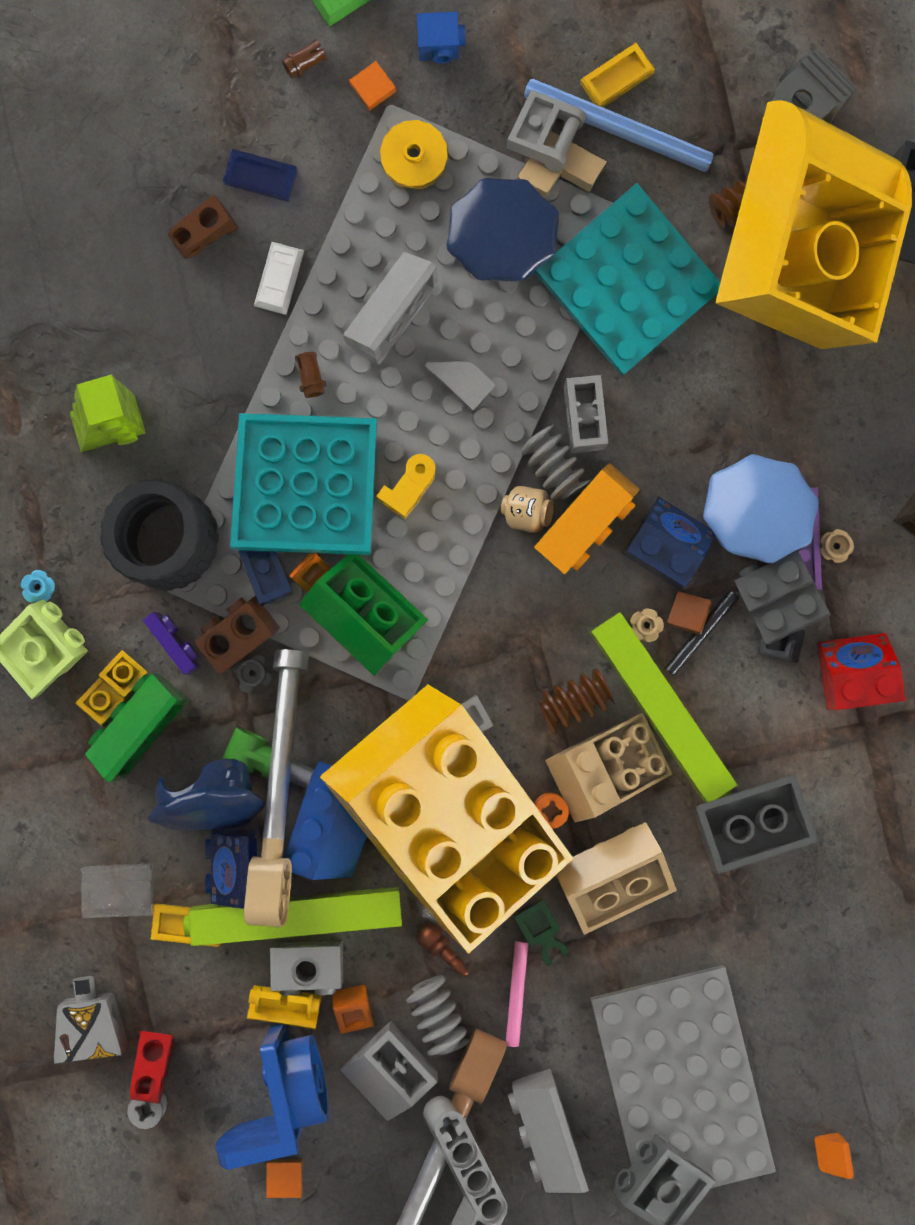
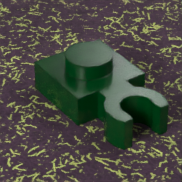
(539, 927)

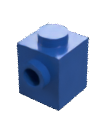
(439, 36)

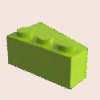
(105, 414)

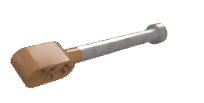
(470, 1084)

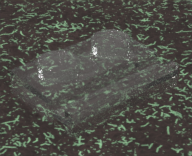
(117, 890)

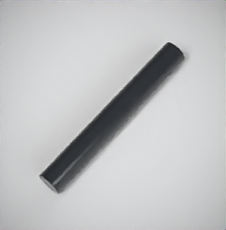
(696, 640)

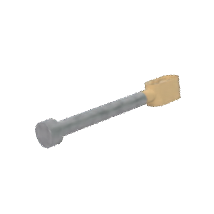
(270, 874)

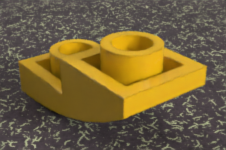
(111, 688)

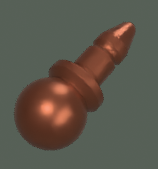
(432, 939)

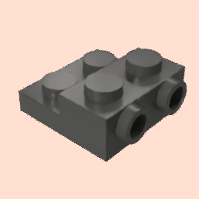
(781, 597)
(662, 1184)

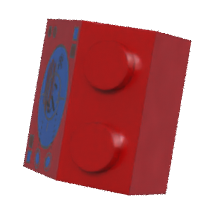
(860, 672)

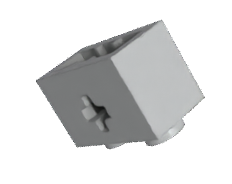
(585, 414)

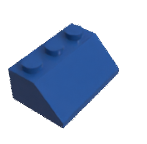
(325, 836)

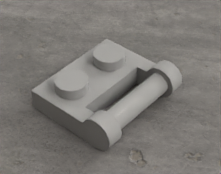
(535, 125)

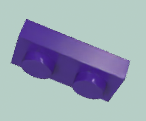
(181, 653)

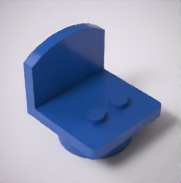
(297, 1096)

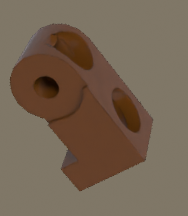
(202, 227)

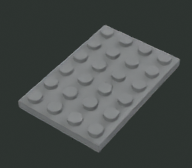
(685, 1073)

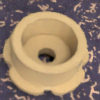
(845, 546)
(650, 616)

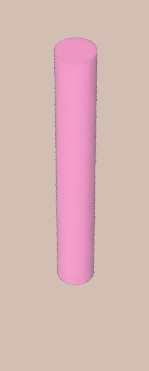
(516, 993)

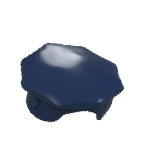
(502, 230)
(214, 802)

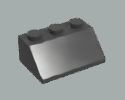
(755, 824)

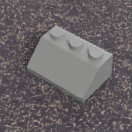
(390, 306)
(547, 1134)

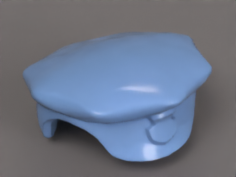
(761, 508)

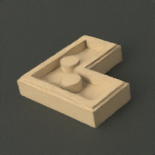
(580, 168)

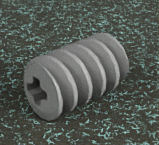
(554, 464)
(438, 1016)

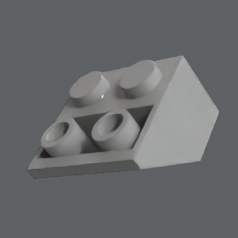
(390, 1072)

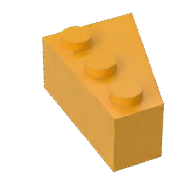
(588, 519)

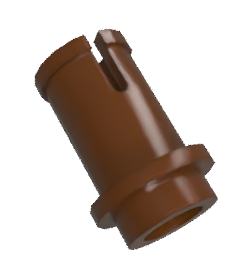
(303, 59)
(310, 375)

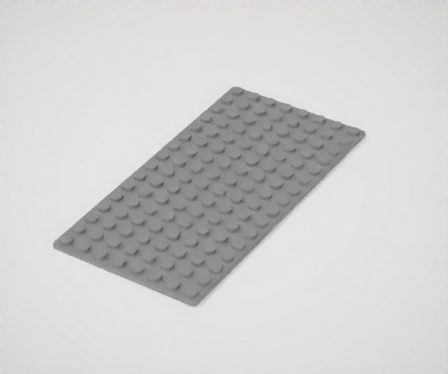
(503, 327)

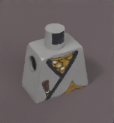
(88, 1025)

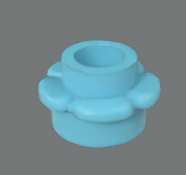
(46, 584)

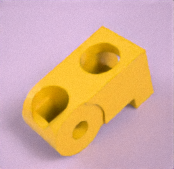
(410, 488)

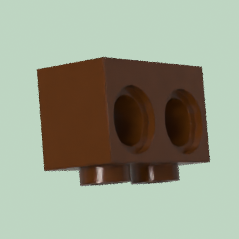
(240, 638)

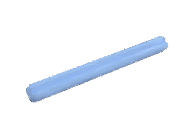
(630, 129)

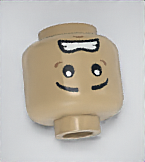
(527, 509)

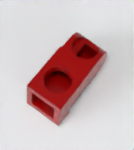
(151, 1066)

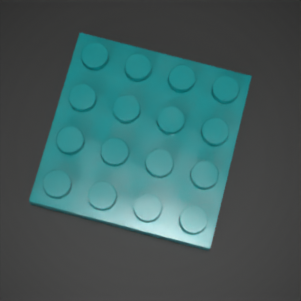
(628, 279)
(304, 484)

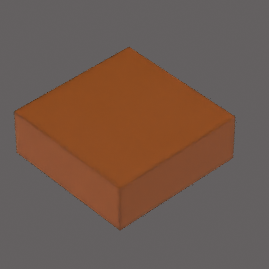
(689, 612)

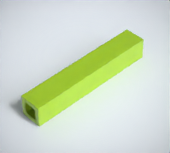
(663, 708)
(306, 916)

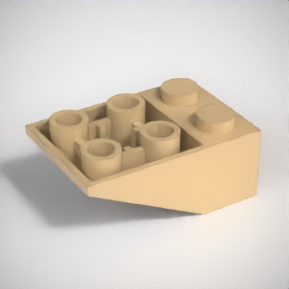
(608, 768)

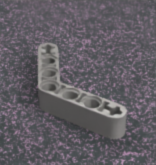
(463, 1163)

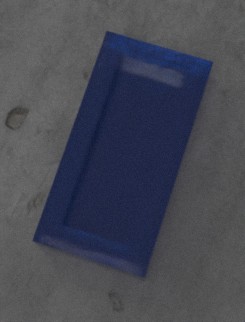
(260, 175)

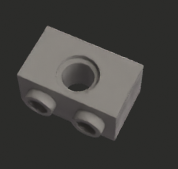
(326, 957)

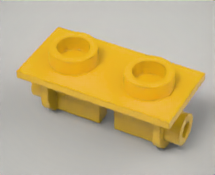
(290, 1010)

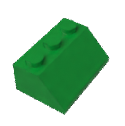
(363, 612)
(135, 727)

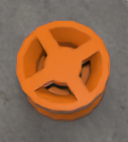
(551, 804)

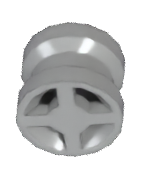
(148, 1119)

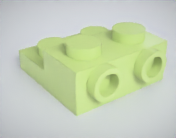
(40, 647)

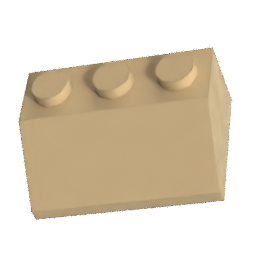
(616, 878)

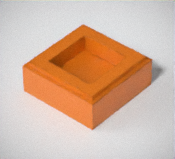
(372, 85)
(284, 1178)

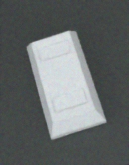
(279, 278)

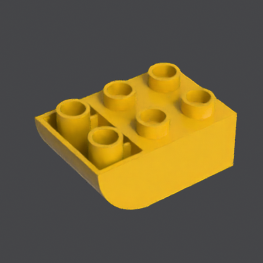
(816, 232)
(448, 816)

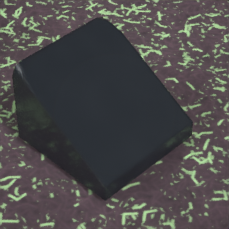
(785, 648)

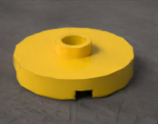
(414, 171)

